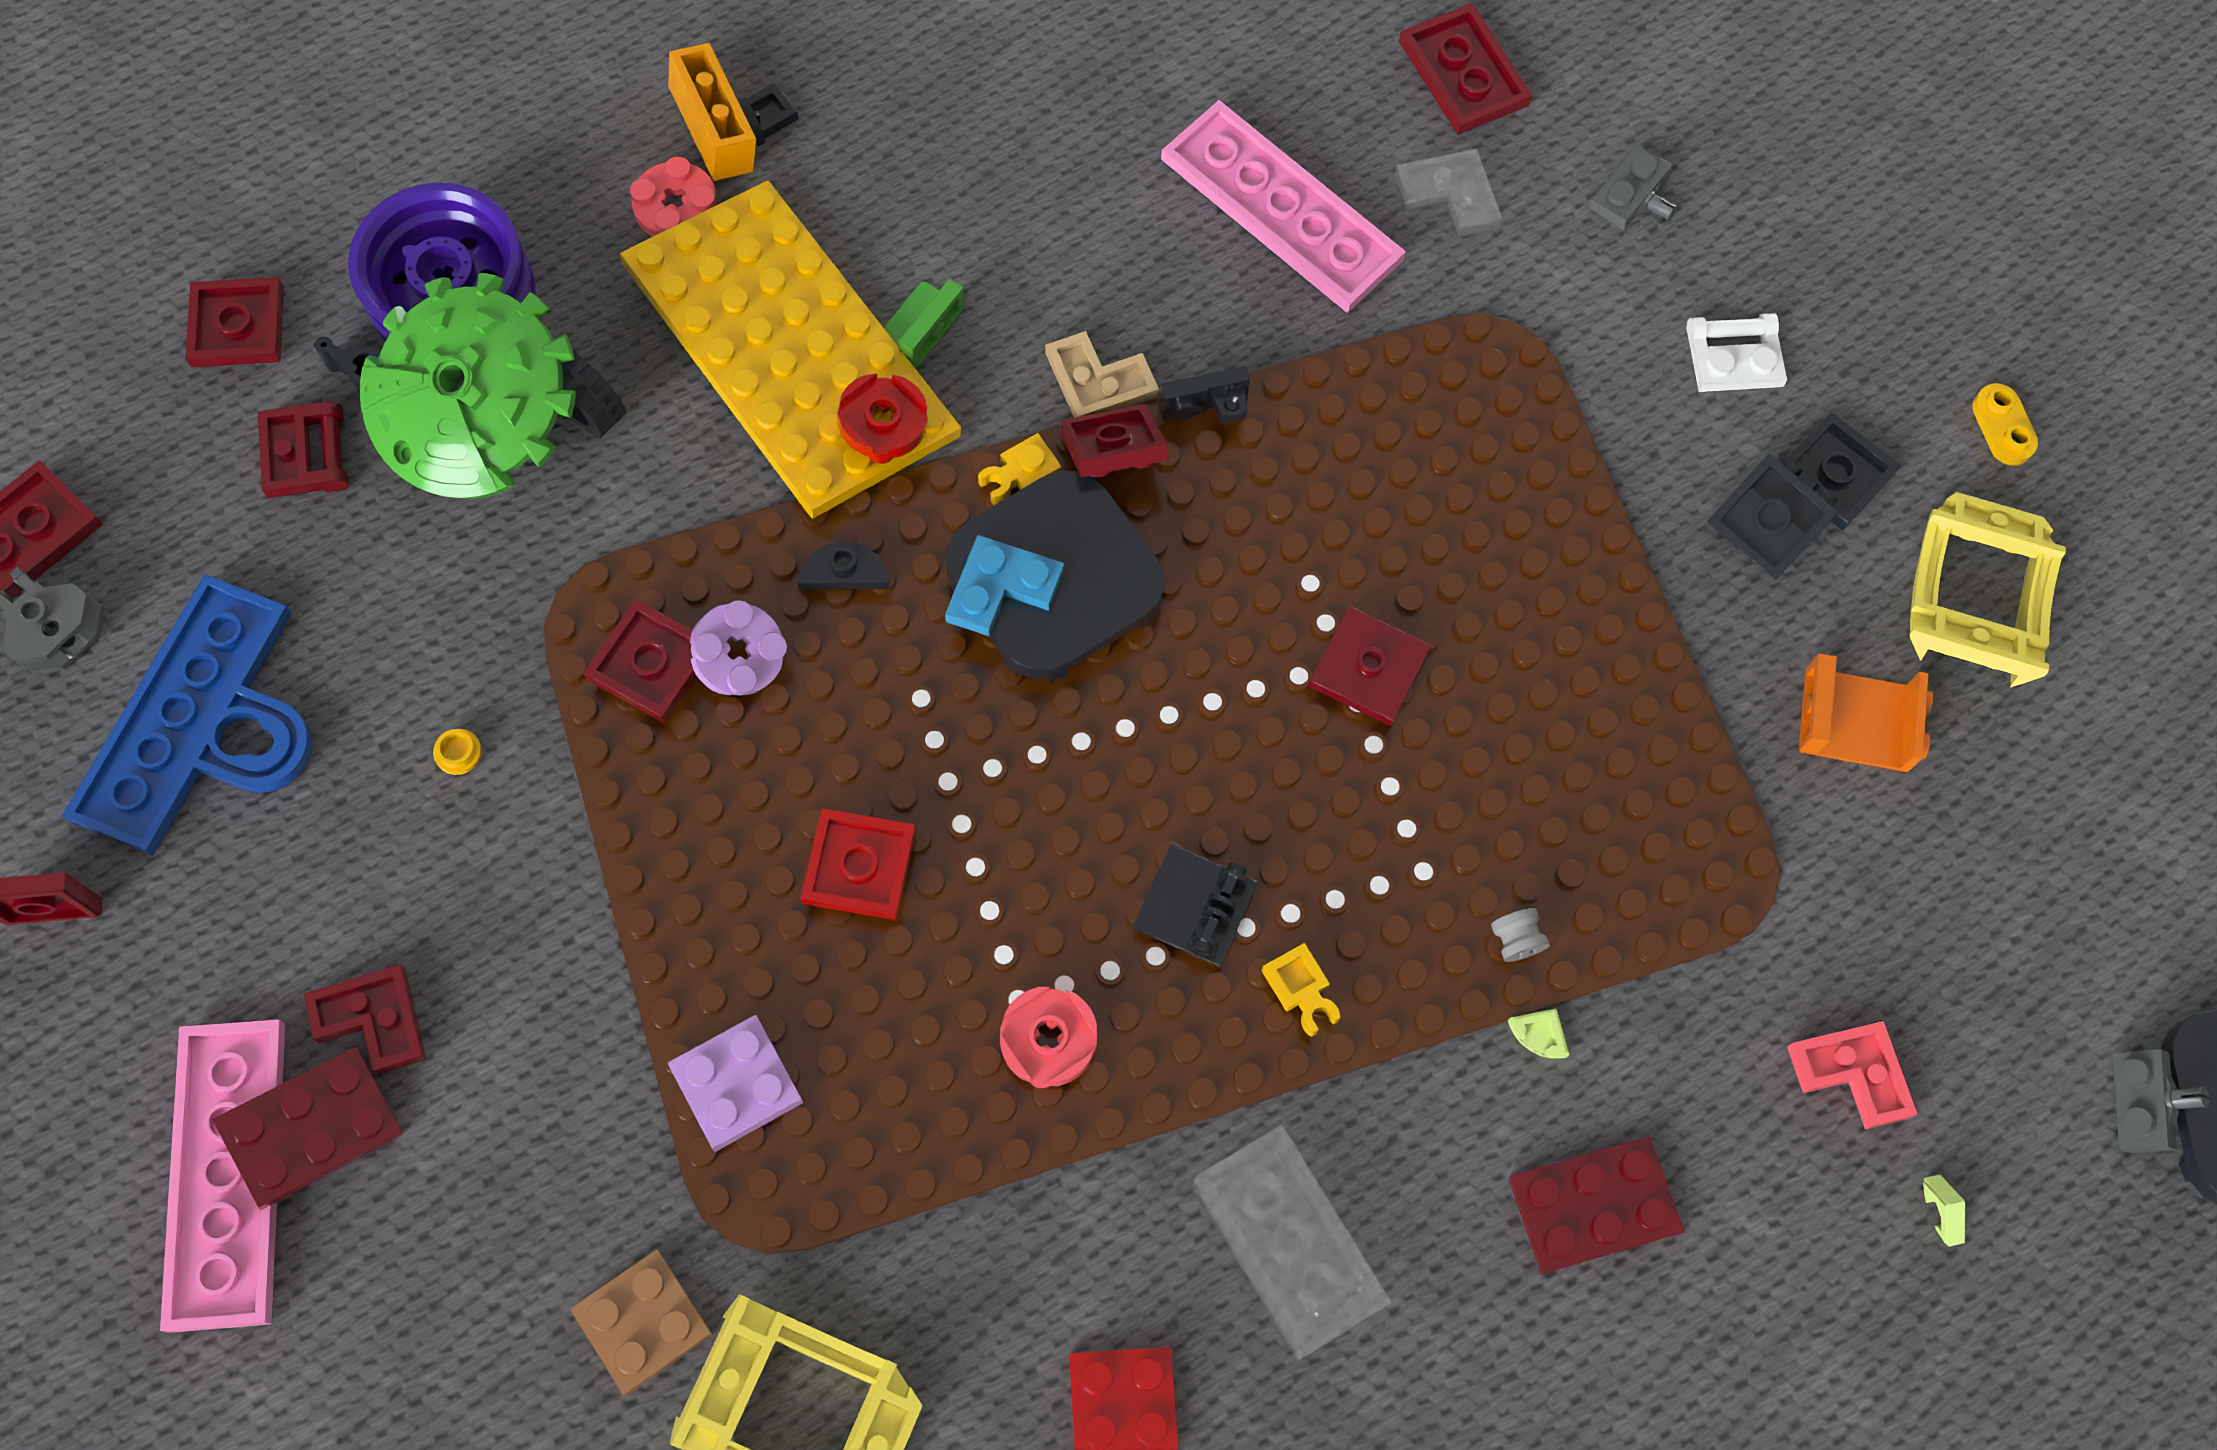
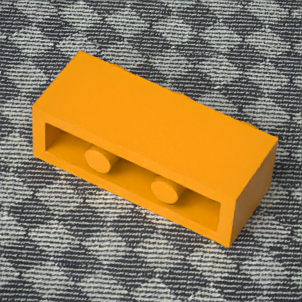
(711, 112)

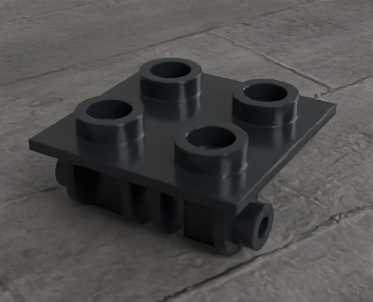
(1196, 904)

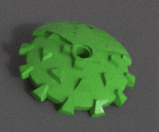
(502, 414)

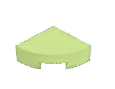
(1541, 1033)
(1951, 1209)

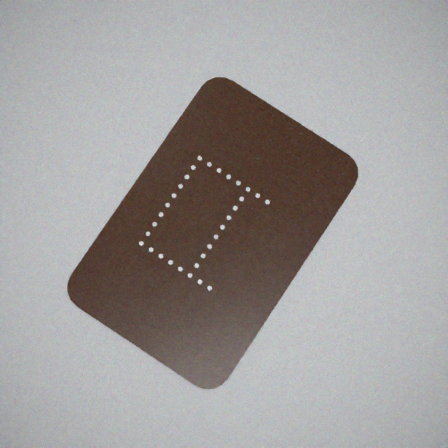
(1534, 765)

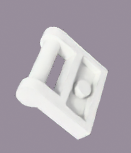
(1737, 365)

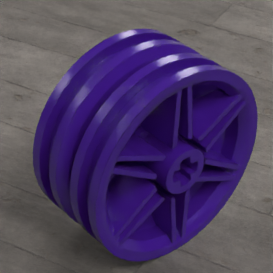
(423, 238)

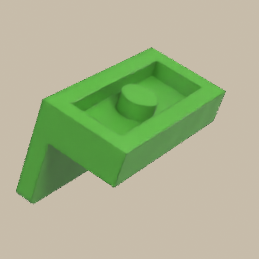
(925, 319)

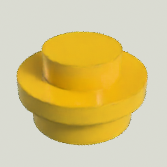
(457, 751)

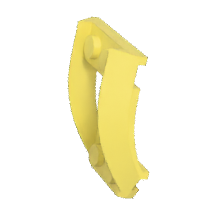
(1976, 639)
(740, 1357)

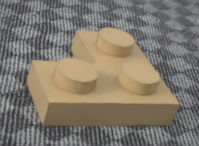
(1097, 388)

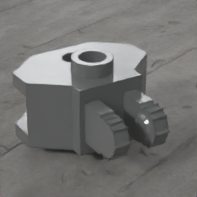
(45, 620)

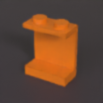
(1864, 717)

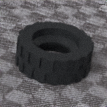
(596, 403)

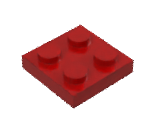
(858, 864)
(1123, 1400)

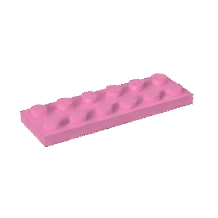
(1283, 206)
(215, 1235)

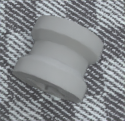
(1520, 935)

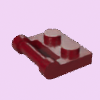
(287, 454)

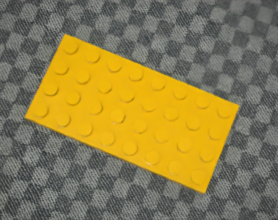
(779, 339)

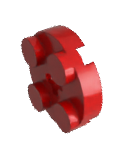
(882, 439)

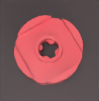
(665, 179)
(1043, 1064)

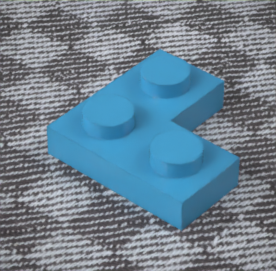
(997, 572)

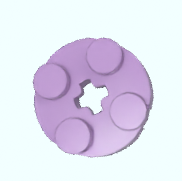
(710, 649)

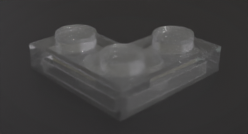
(1454, 179)

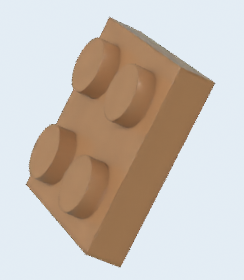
(641, 1322)

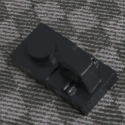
(1221, 390)

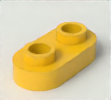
(2002, 422)

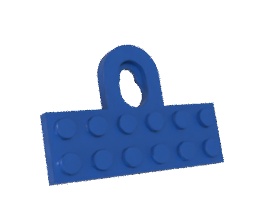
(180, 716)

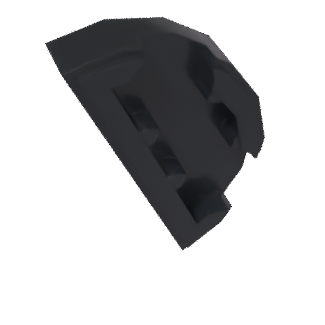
(843, 567)

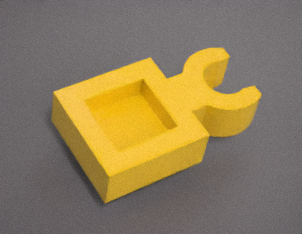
(1020, 468)
(1299, 982)

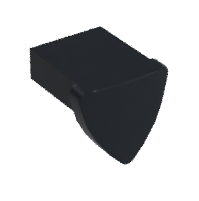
(768, 112)

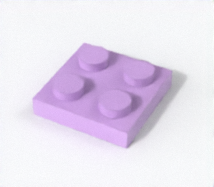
(735, 1083)

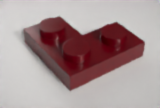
(372, 1003)

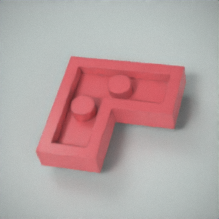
(1863, 1060)

